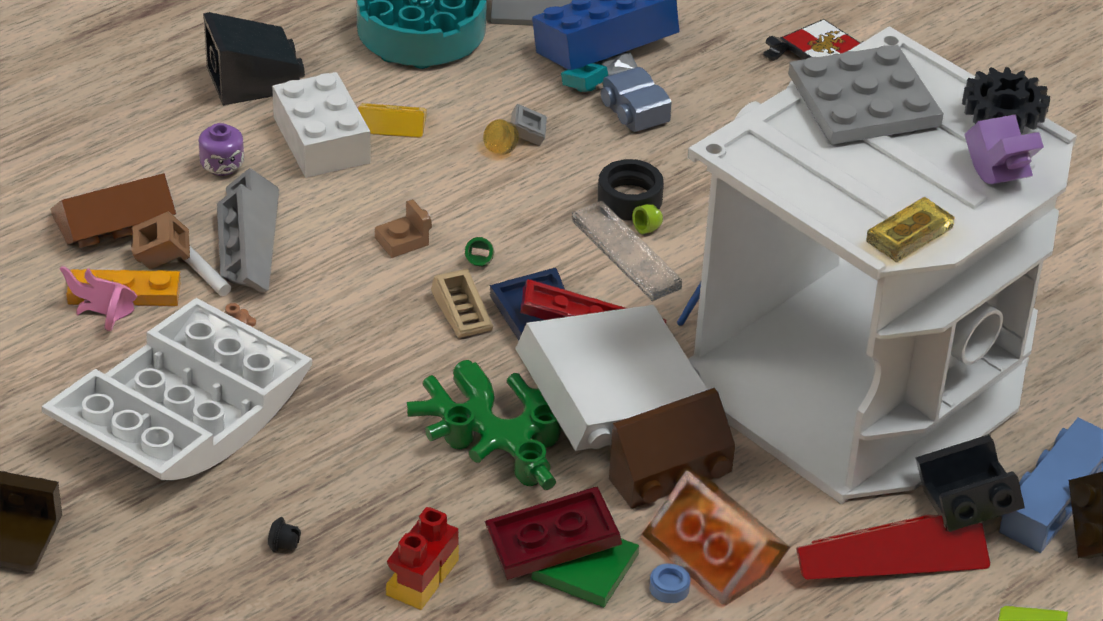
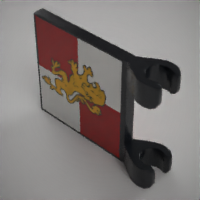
(811, 41)

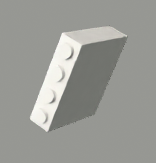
(605, 369)

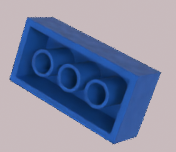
(601, 29)

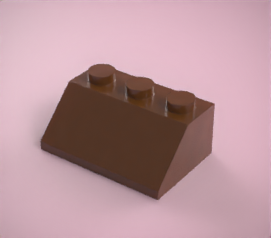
(660, 445)

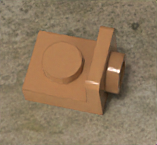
(406, 232)

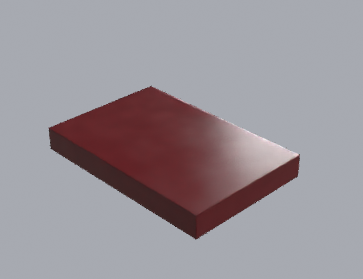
(553, 532)

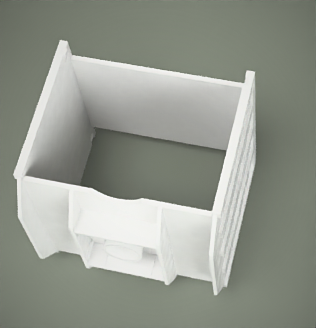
(830, 342)

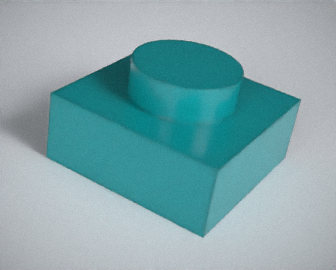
(584, 78)

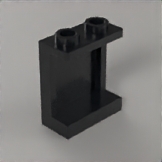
(969, 483)

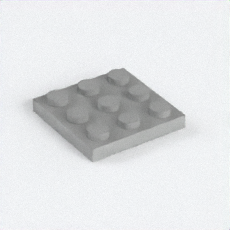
(865, 94)

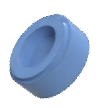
(669, 583)

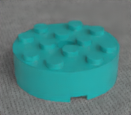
(421, 30)

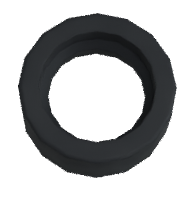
(630, 173)

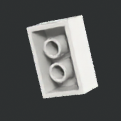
(321, 124)

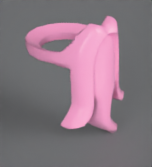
(101, 296)

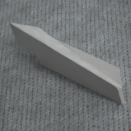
(247, 230)

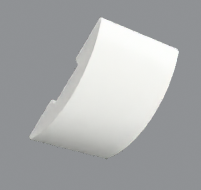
(186, 394)

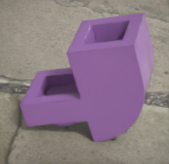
(1001, 150)

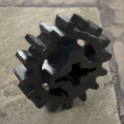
(1005, 95)

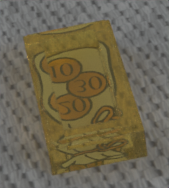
(910, 229)

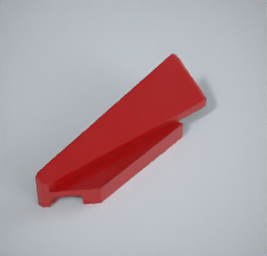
(896, 548)

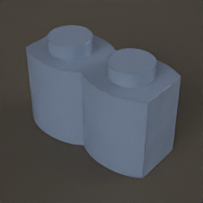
(636, 99)

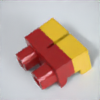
(423, 559)

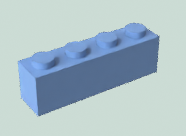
(1046, 489)

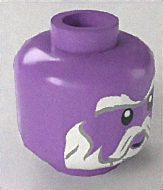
(221, 149)

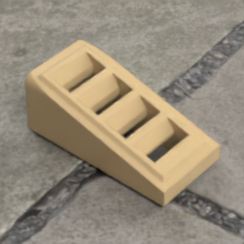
(461, 282)

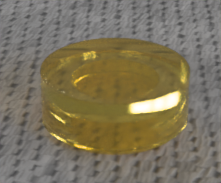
(501, 137)

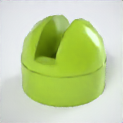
(647, 218)

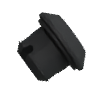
(283, 535)

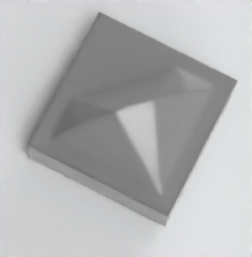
(619, 63)
(529, 124)

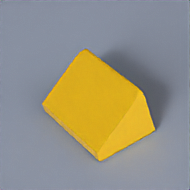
(394, 119)

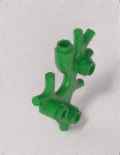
(522, 436)

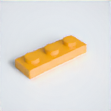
(151, 287)

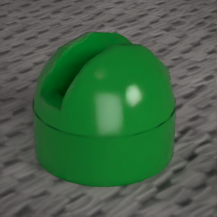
(479, 243)

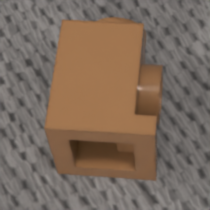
(160, 240)

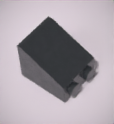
(248, 57)

